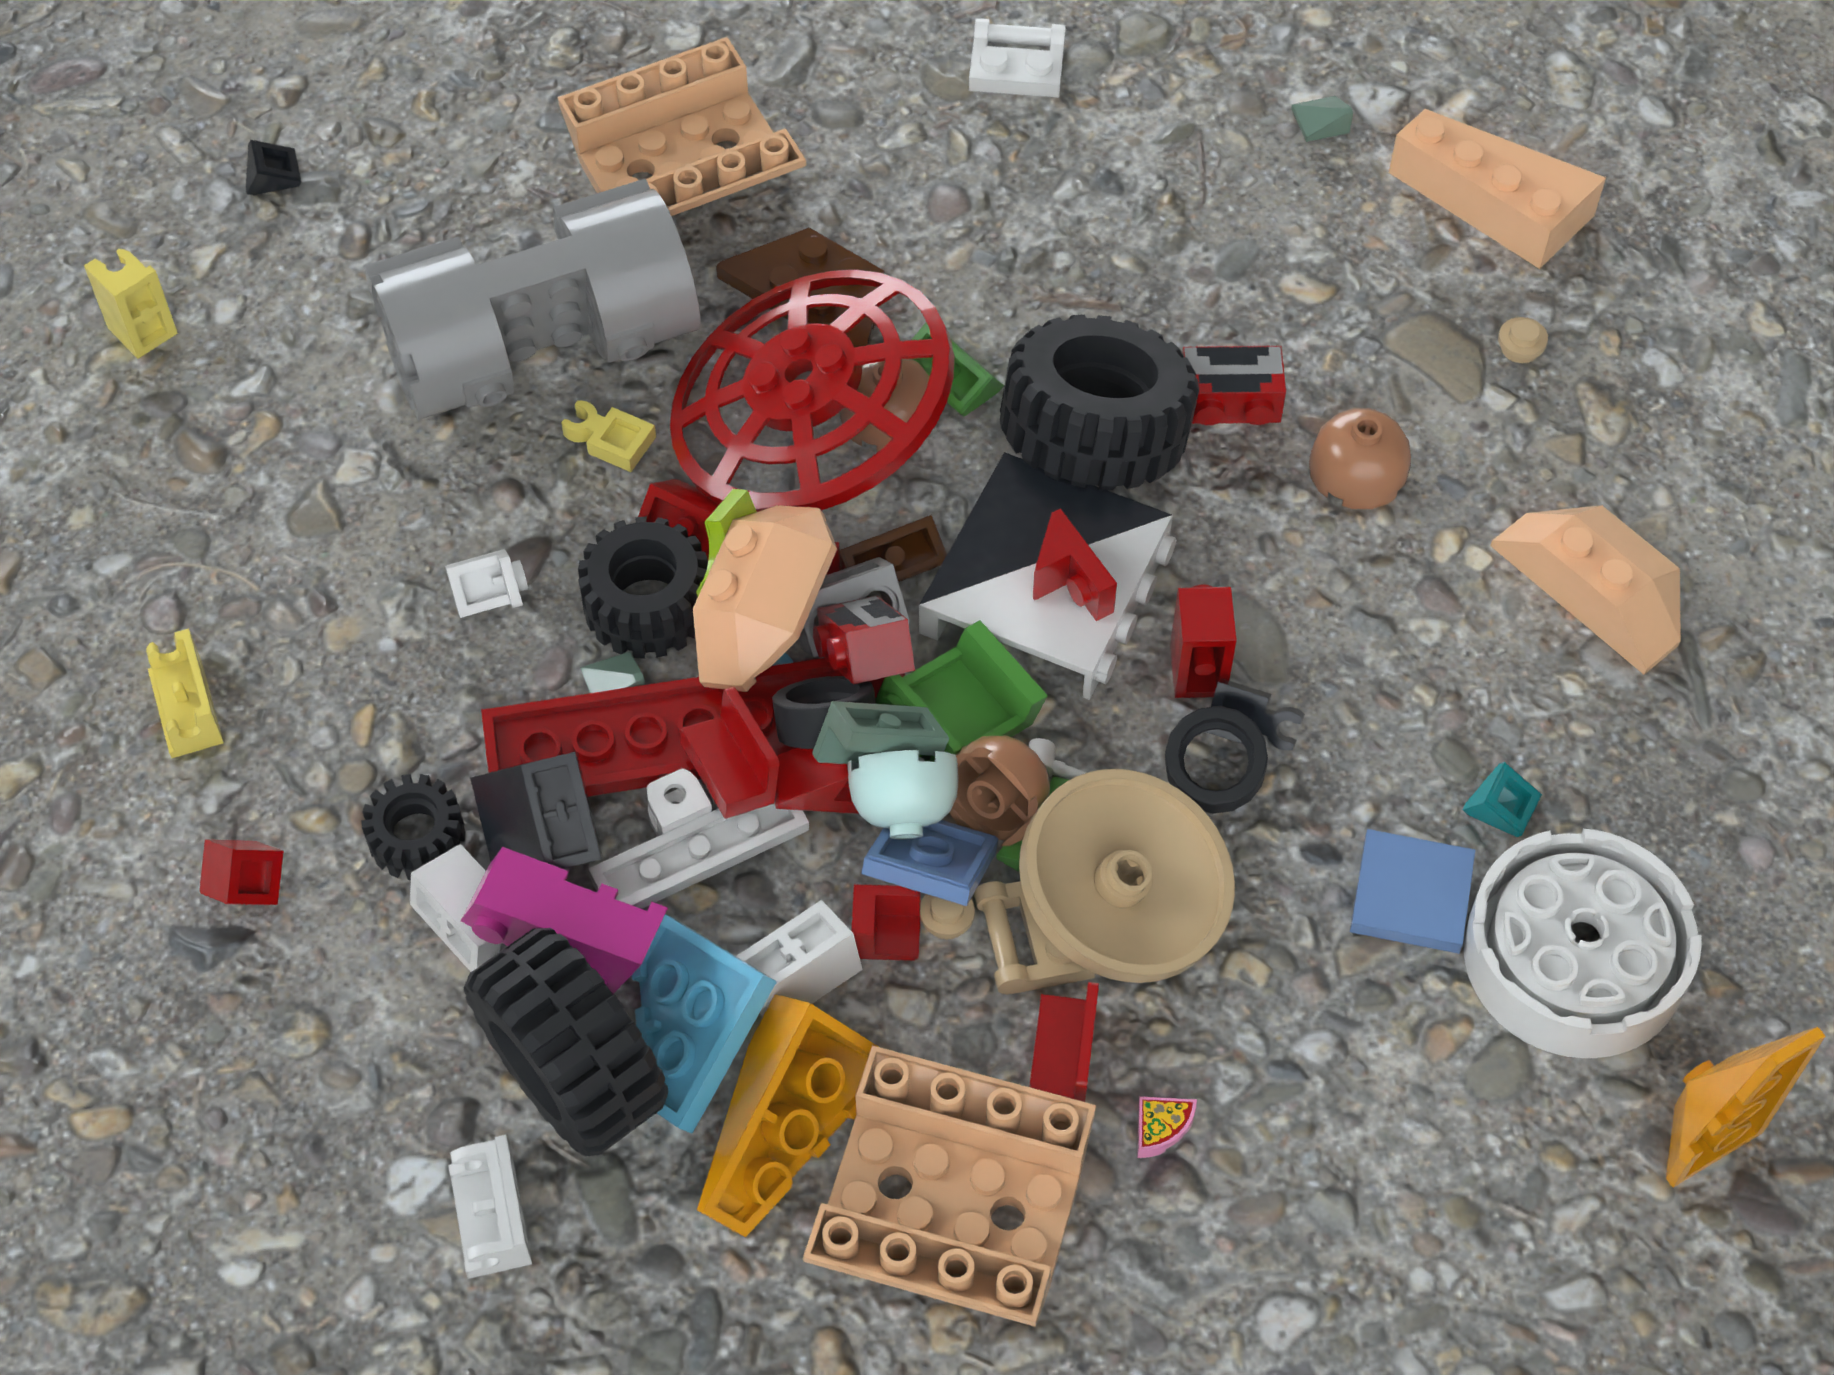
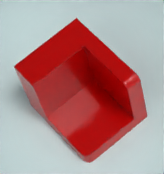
(241, 872)
(886, 922)

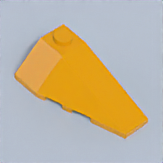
(1734, 1101)
(785, 1106)

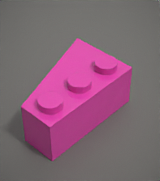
(532, 894)

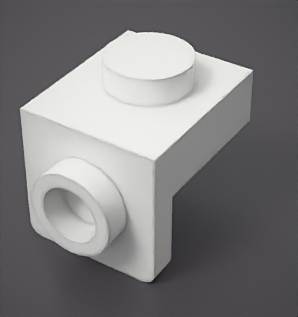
(486, 582)

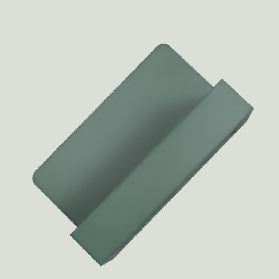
(875, 728)

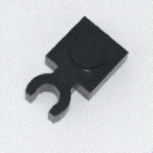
(1254, 705)

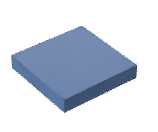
(940, 863)
(1413, 891)

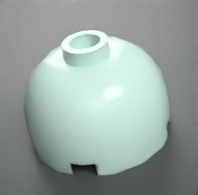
(903, 790)

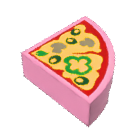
(1162, 1123)

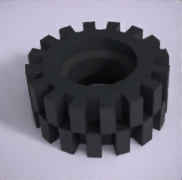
(405, 801)

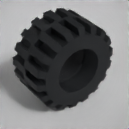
(634, 555)

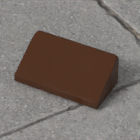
(909, 548)

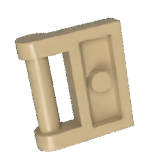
(1049, 966)

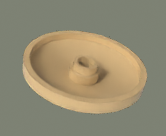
(1126, 875)

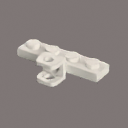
(691, 842)

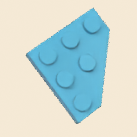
(695, 1015)

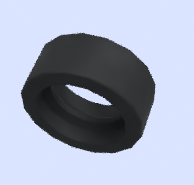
(804, 706)
(1226, 720)

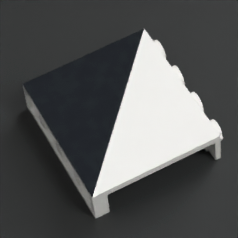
(995, 559)

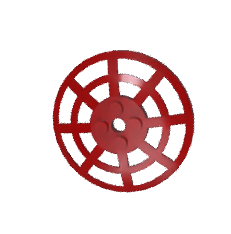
(803, 404)

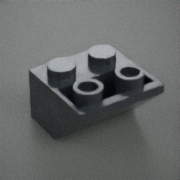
(539, 811)

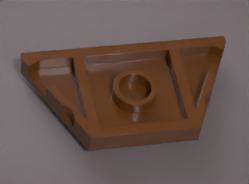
(793, 258)

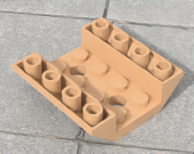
(670, 124)
(966, 1152)

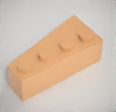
(1496, 185)

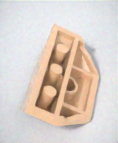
(1601, 577)
(760, 593)

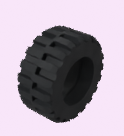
(1098, 402)
(566, 1040)

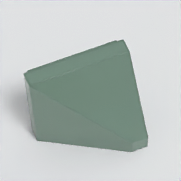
(1323, 118)
(613, 673)

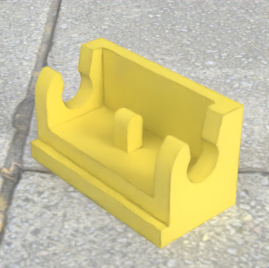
(132, 303)
(183, 697)

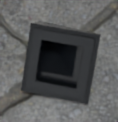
(271, 168)

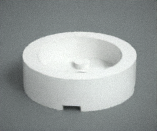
(1583, 994)

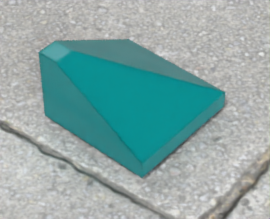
(1504, 801)

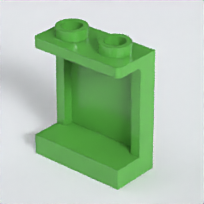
(970, 690)

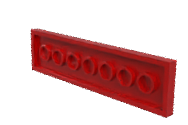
(631, 732)

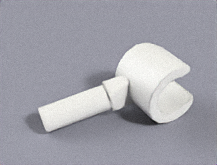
(1046, 751)

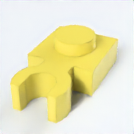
(612, 438)

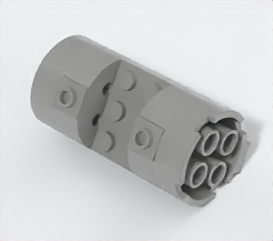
(606, 276)

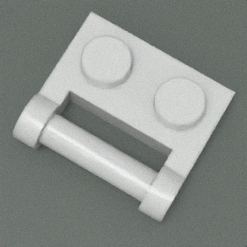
(1017, 69)

